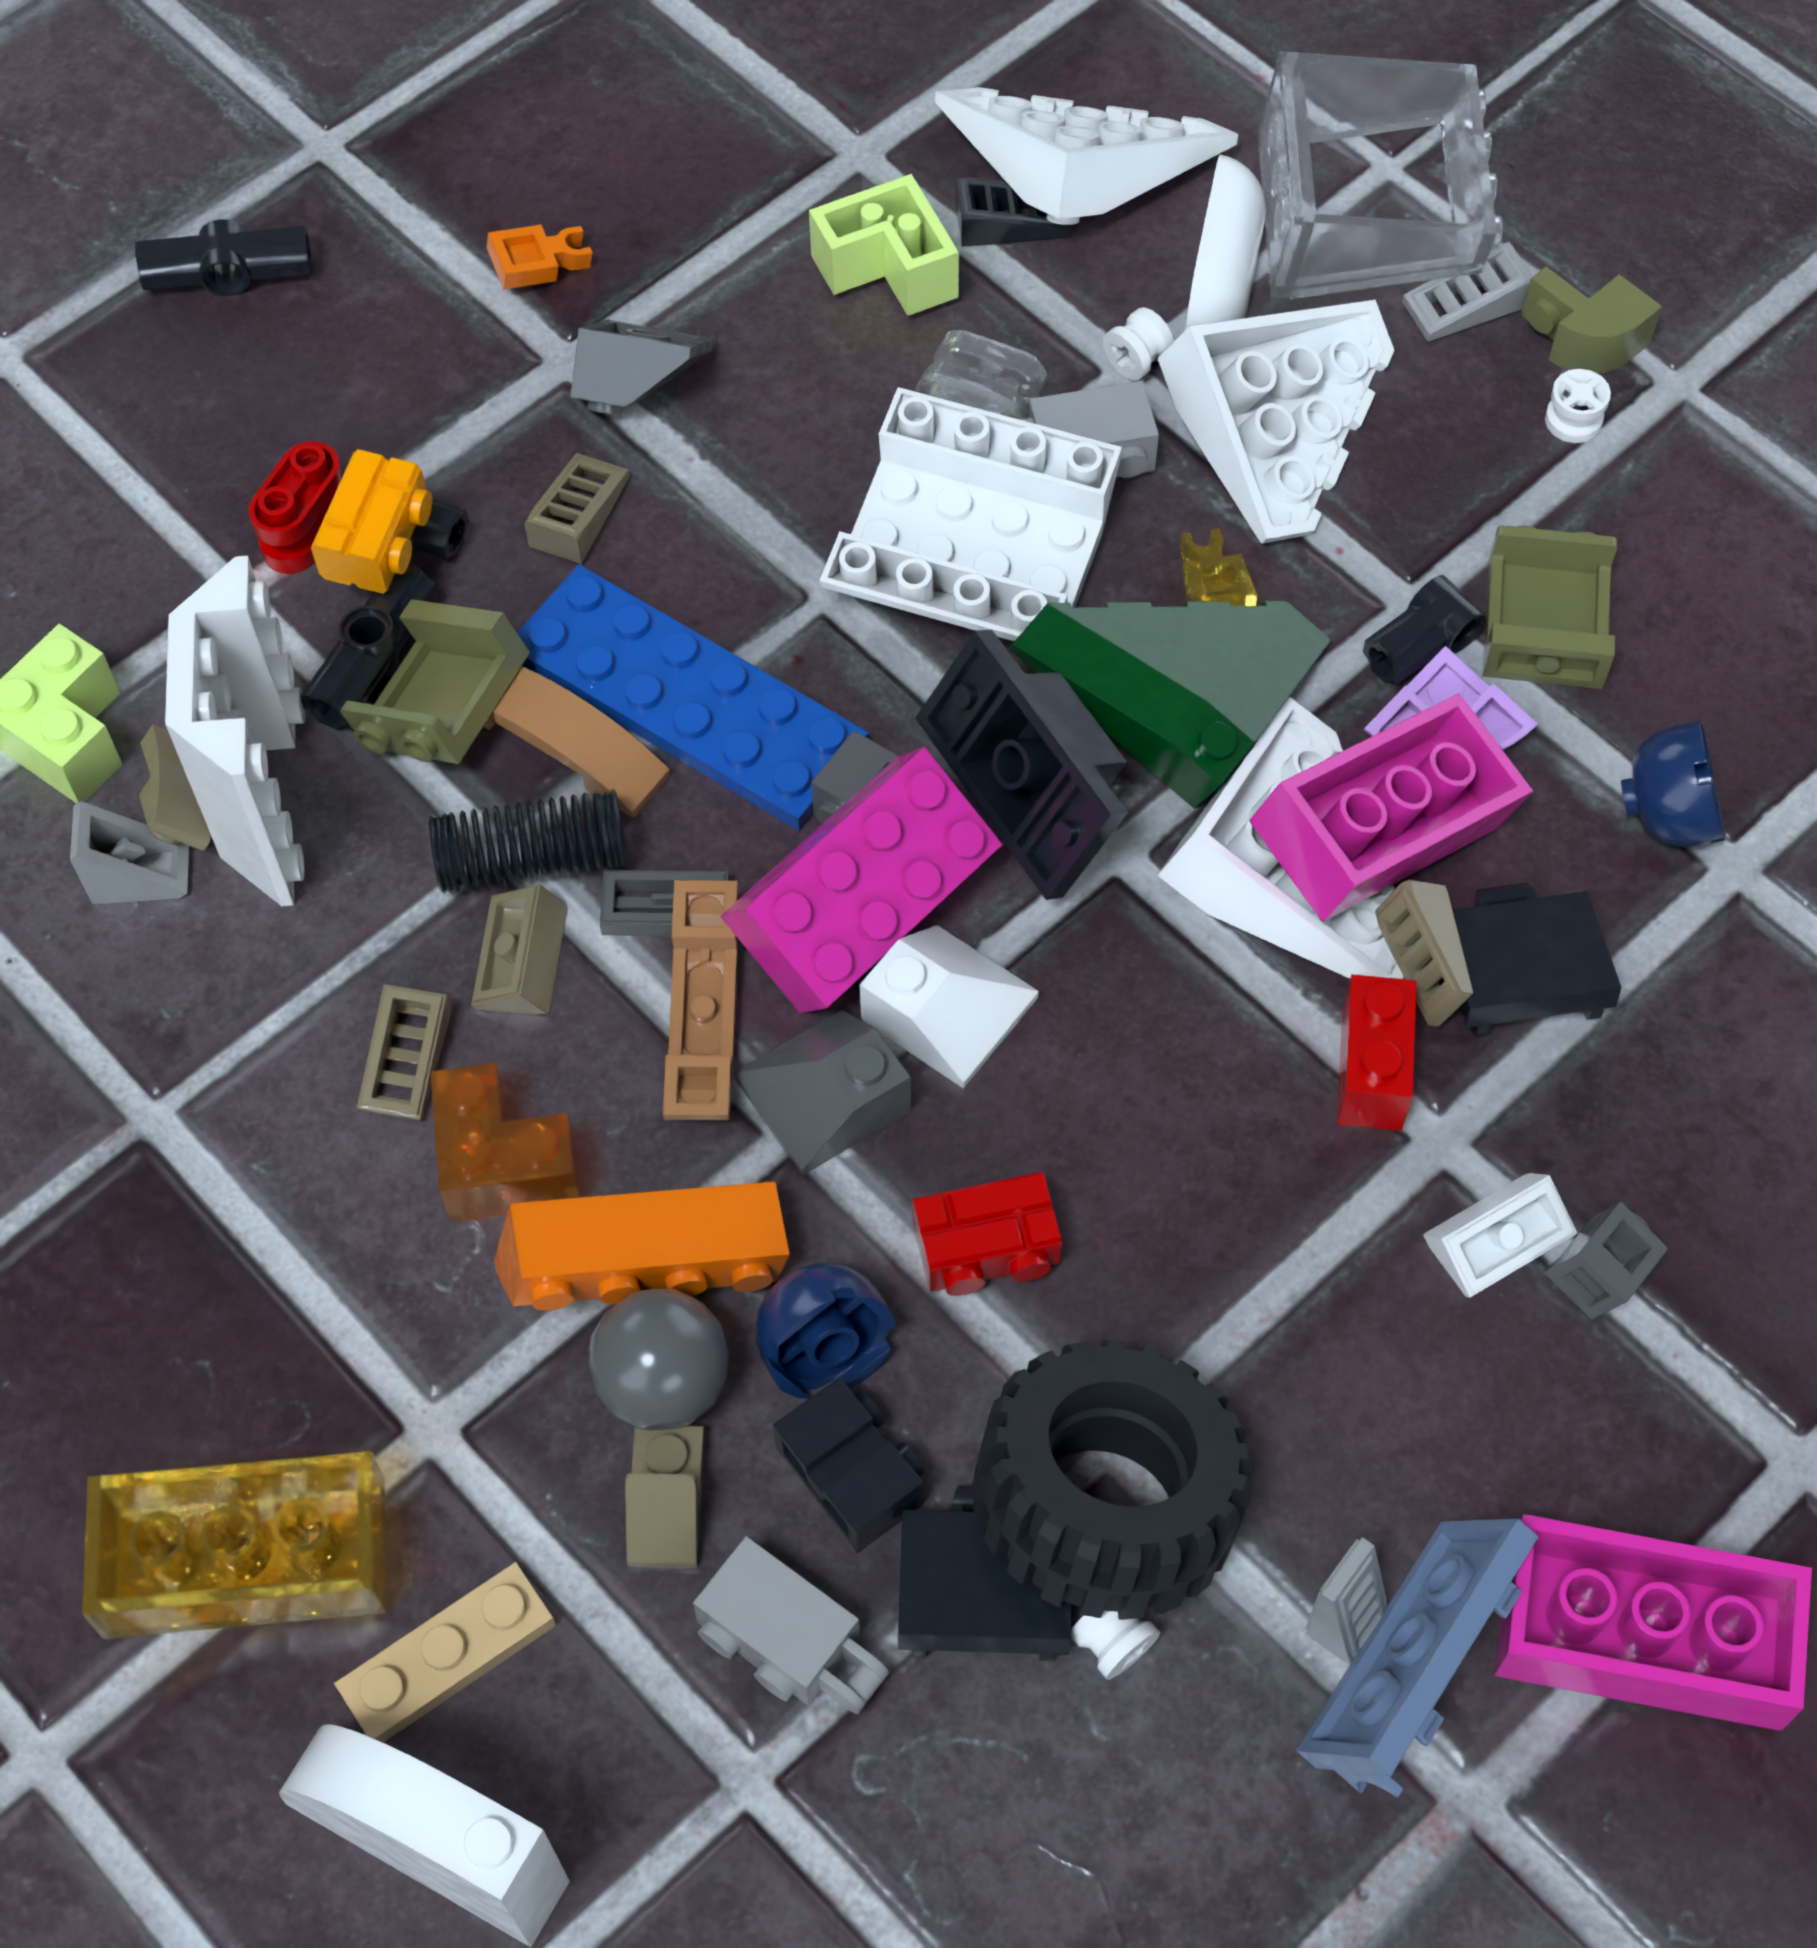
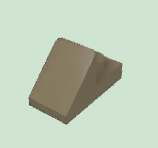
(665, 1498)

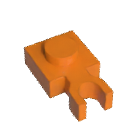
(530, 258)

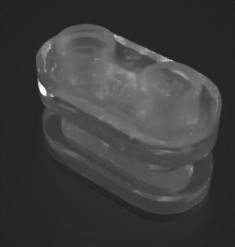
(983, 374)

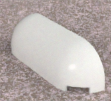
(1228, 246)

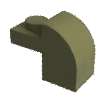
(1592, 331)

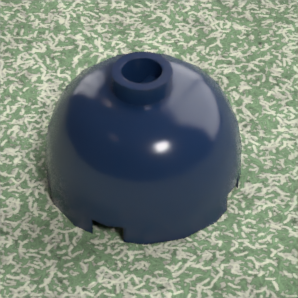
(1675, 788)
(822, 1327)

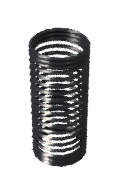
(609, 839)

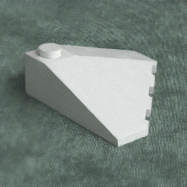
(1078, 156)
(1276, 404)
(1238, 879)

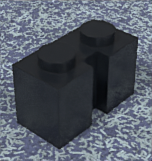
(849, 1464)

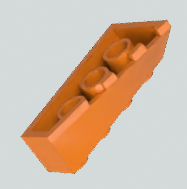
(641, 1242)

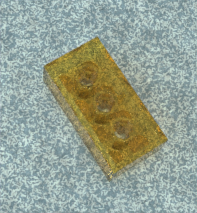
(206, 1510)

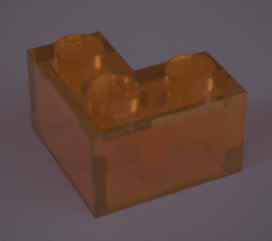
(492, 1160)

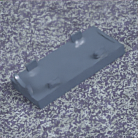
(1416, 1650)

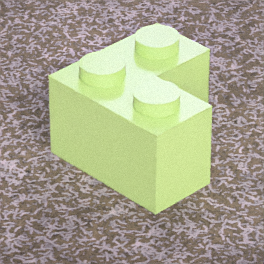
(887, 235)
(52, 712)

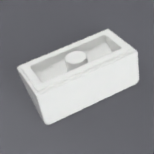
(1501, 1233)

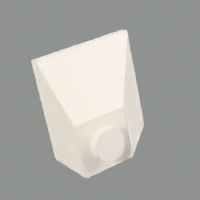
(943, 1002)

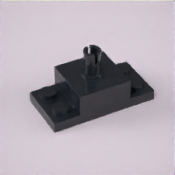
(1027, 760)

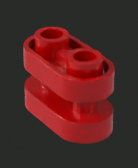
(293, 505)

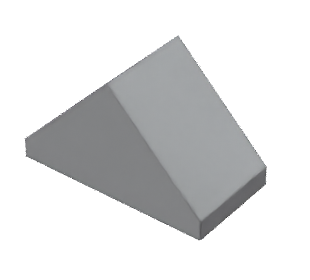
(124, 859)

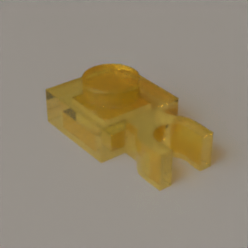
(1215, 577)

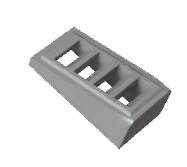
(1503, 279)
(1349, 1603)

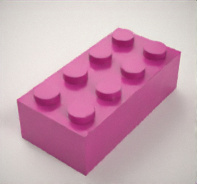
(1389, 806)
(861, 881)
(1659, 1624)

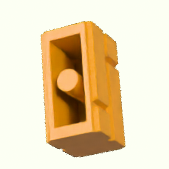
(372, 522)

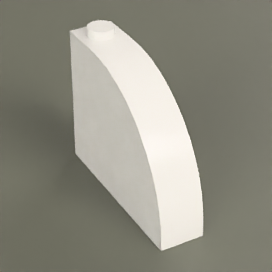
(429, 1829)

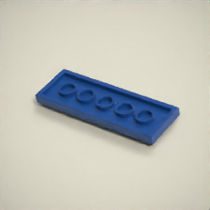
(685, 694)

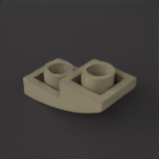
(168, 796)

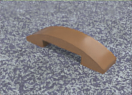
(580, 739)
(701, 1003)

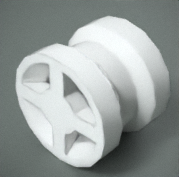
(1137, 343)
(1575, 392)
(1114, 1640)

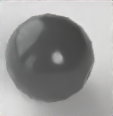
(658, 1359)

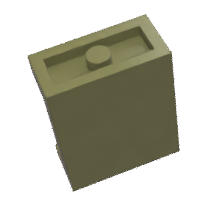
(1549, 607)
(443, 685)

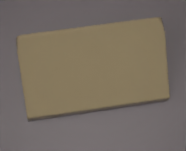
(520, 952)

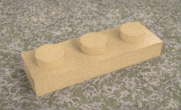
(445, 1654)

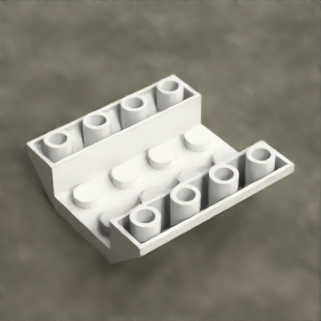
(975, 516)
(227, 706)

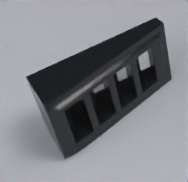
(982, 224)

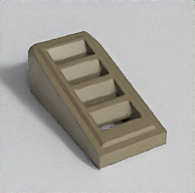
(575, 540)
(1426, 946)
(413, 1002)

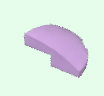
(1444, 678)

